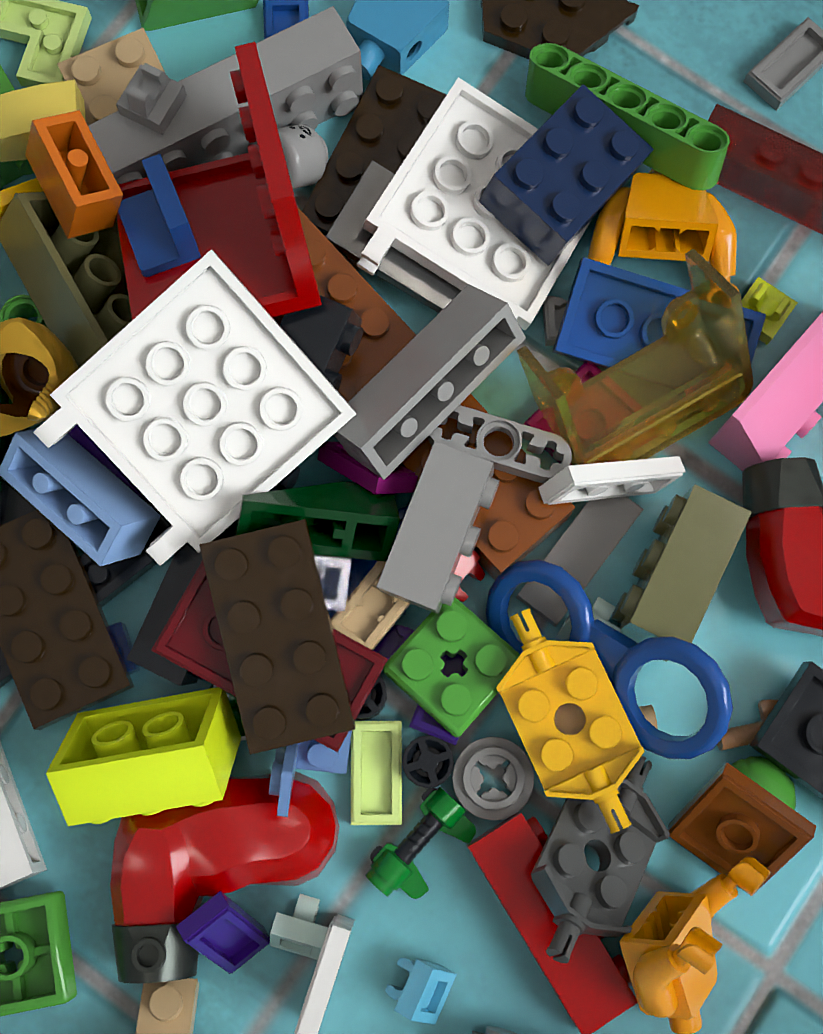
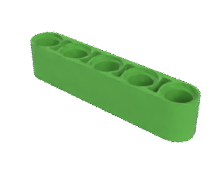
(683, 143)

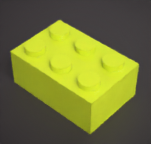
(145, 757)

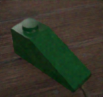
(339, 517)

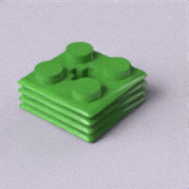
(419, 666)
(47, 972)

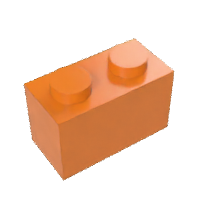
(73, 174)

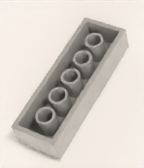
(309, 76)

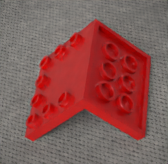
(239, 210)

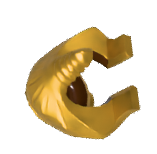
(30, 370)

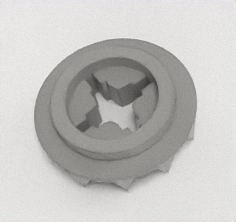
(517, 777)

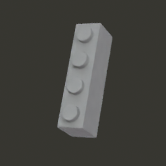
(429, 379)

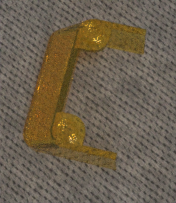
(662, 389)

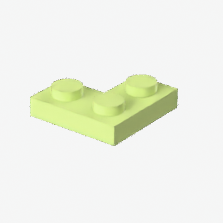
(50, 30)

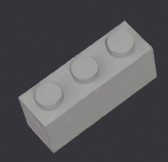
(438, 528)

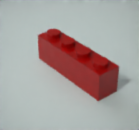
(591, 983)

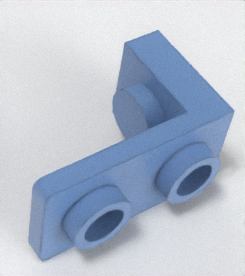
(306, 756)

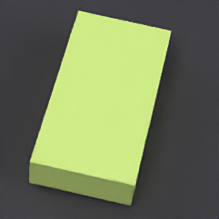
(376, 773)

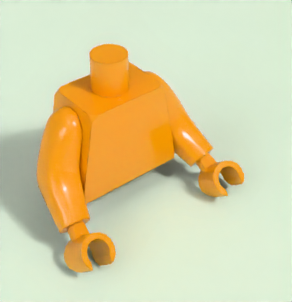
(664, 223)
(674, 946)

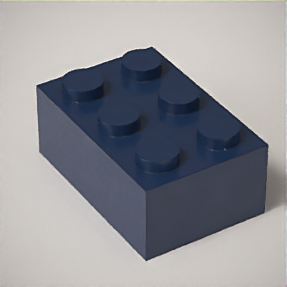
(564, 174)

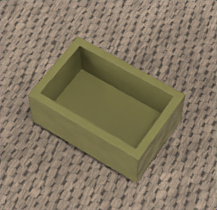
(681, 567)

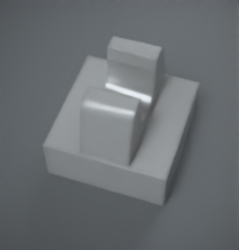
(151, 98)

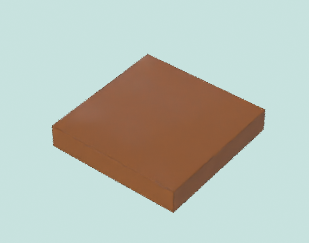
(739, 820)

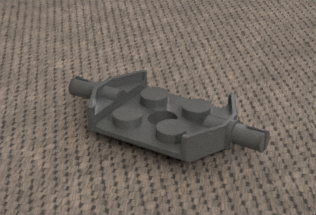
(591, 899)

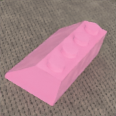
(778, 406)

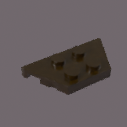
(569, 23)

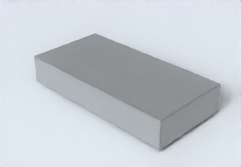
(788, 65)

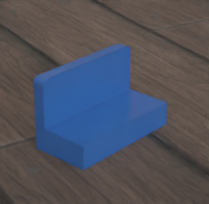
(158, 223)

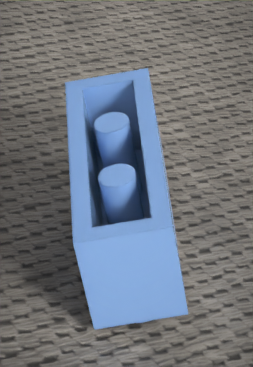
(79, 496)

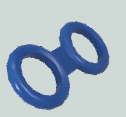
(621, 658)

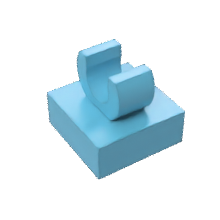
(423, 992)

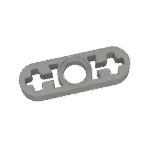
(516, 431)

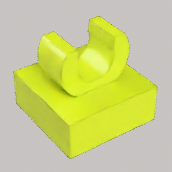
(769, 301)

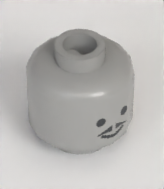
(304, 154)

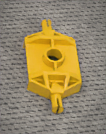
(580, 764)

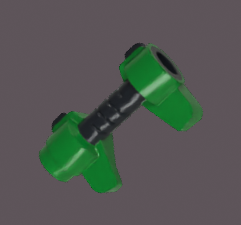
(394, 863)

